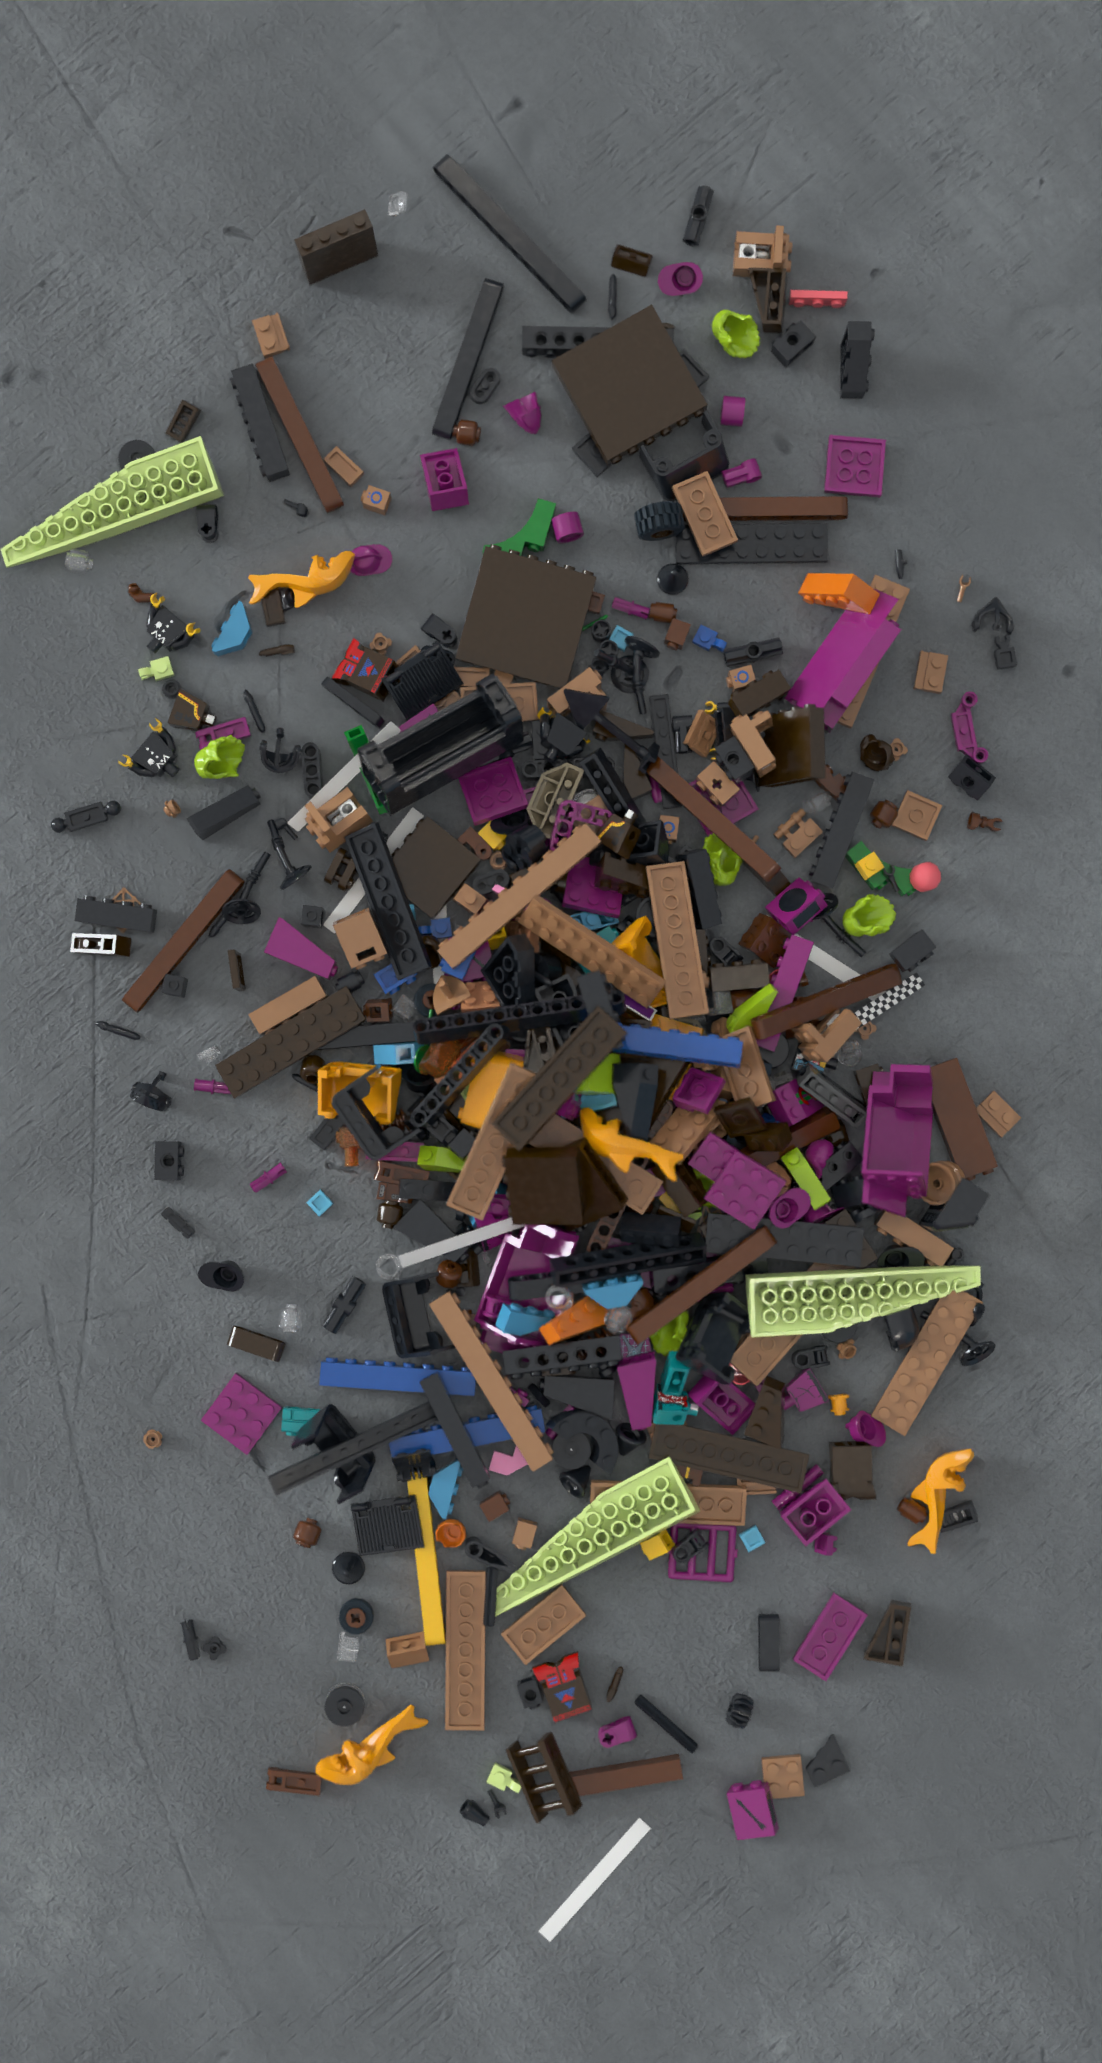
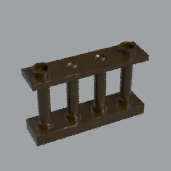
(559, 1773)

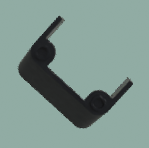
(712, 459)
(362, 1123)
(959, 1210)
(409, 1317)
(326, 1430)

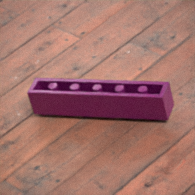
(788, 979)

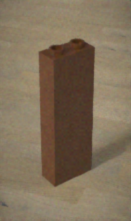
(960, 1121)

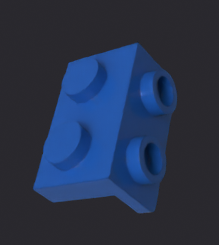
(388, 981)

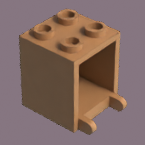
(358, 934)

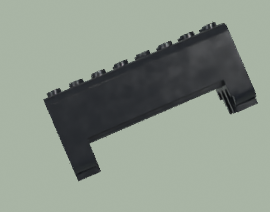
(442, 746)

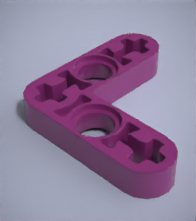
(575, 815)

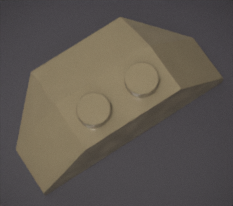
(553, 788)

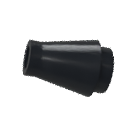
(472, 1812)

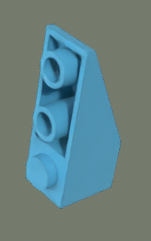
(520, 1321)

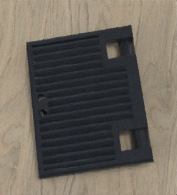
(422, 681)
(387, 1525)

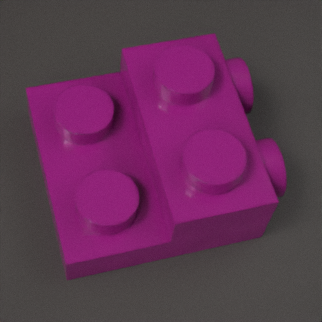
(698, 1091)

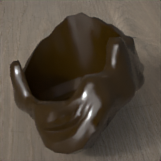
(876, 753)

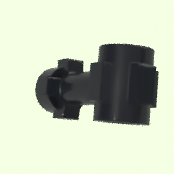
(956, 1255)

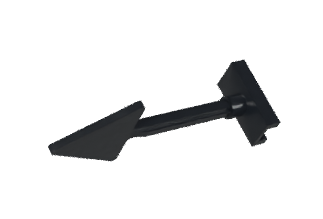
(586, 707)

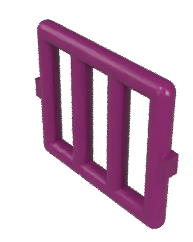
(710, 1575)

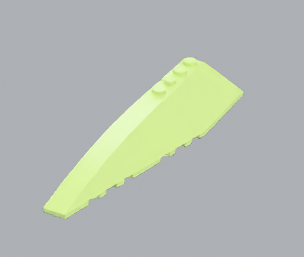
(128, 499)
(838, 1298)
(603, 1530)

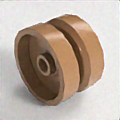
(942, 1181)

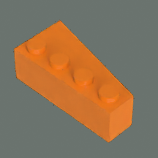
(839, 591)
(580, 1318)

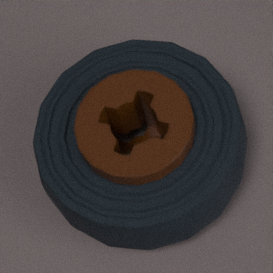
(423, 1002)
(361, 1610)

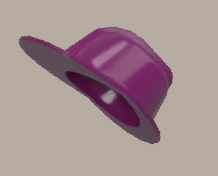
(680, 278)
(371, 560)
(789, 1207)
(820, 1214)
(867, 1429)

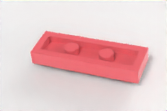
(817, 298)

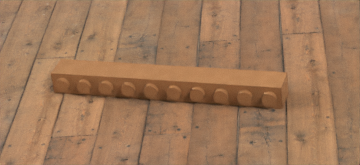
(519, 896)
(491, 1381)

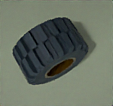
(659, 521)

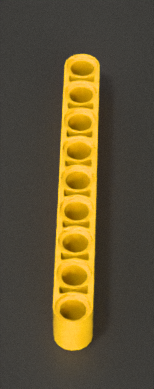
(427, 1566)

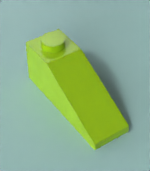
(753, 1007)
(439, 1159)
(805, 1178)

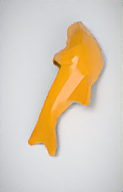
(319, 580)
(623, 1149)
(933, 1493)
(361, 1759)

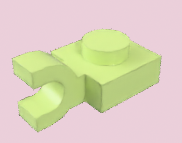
(159, 669)
(501, 1777)

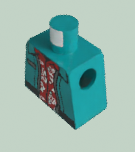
(671, 1409)

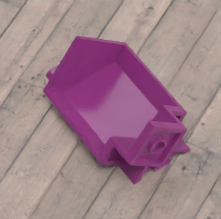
(845, 660)
(898, 1137)
(518, 1256)

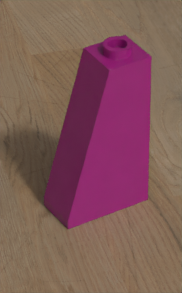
(296, 949)
(637, 1383)

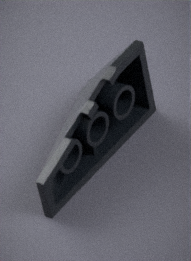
(649, 850)

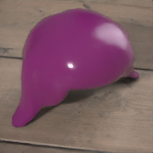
(817, 1155)

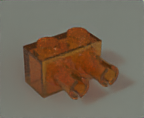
(439, 1058)
(351, 1146)

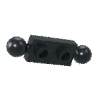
(85, 816)

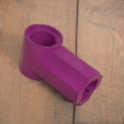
(746, 472)

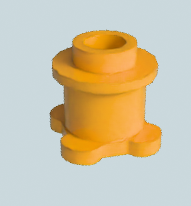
(839, 1404)

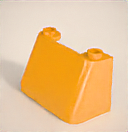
(634, 944)
(484, 1088)
(382, 1096)

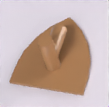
(449, 993)

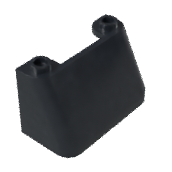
(714, 1336)

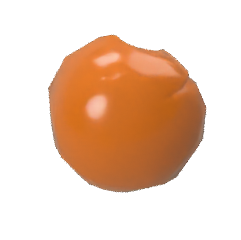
(450, 1533)

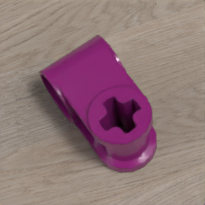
(494, 1305)
(619, 1731)

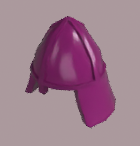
(526, 412)

